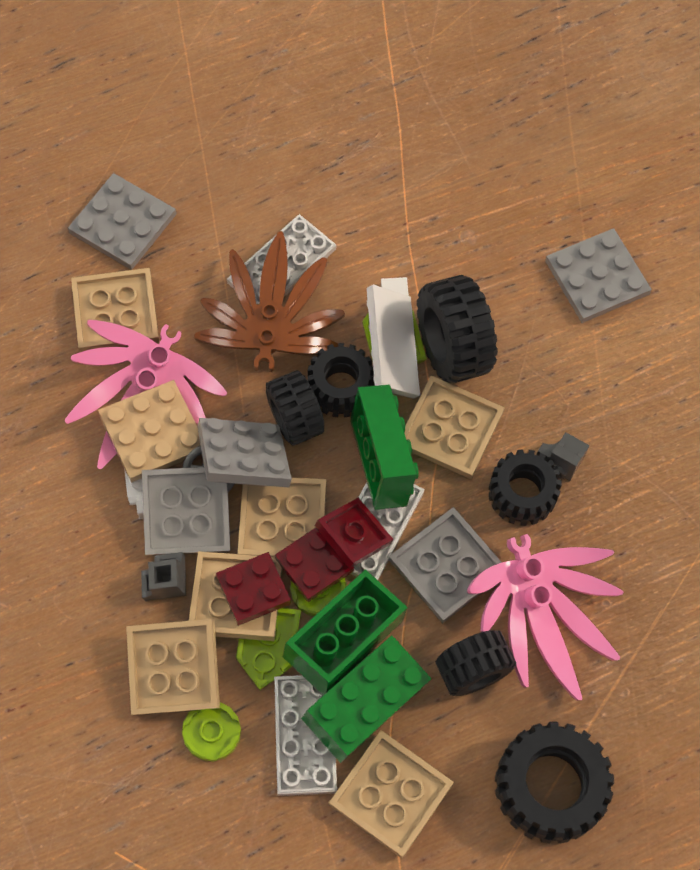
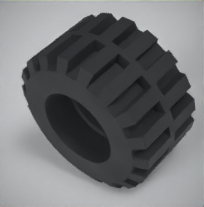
(339, 360)
(295, 407)
(528, 467)
(475, 662)

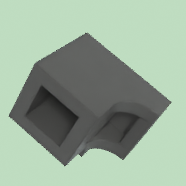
(565, 454)
(164, 577)

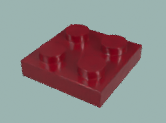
(353, 532)
(312, 564)
(253, 588)

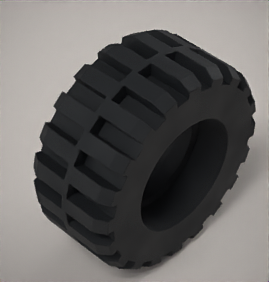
(457, 328)
(581, 755)

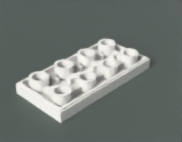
(304, 247)
(393, 341)
(394, 522)
(302, 759)

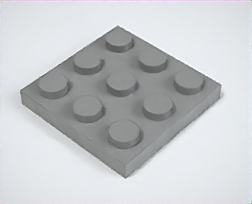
(122, 221)
(598, 275)
(243, 452)
(184, 512)
(443, 563)

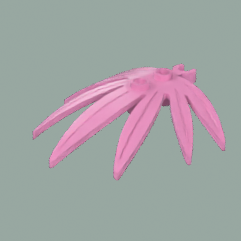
(149, 367)
(532, 588)

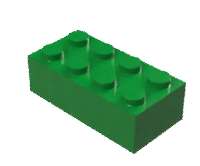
(383, 447)
(344, 632)
(365, 698)

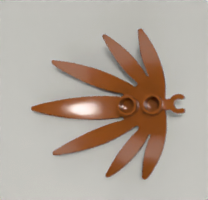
(268, 322)

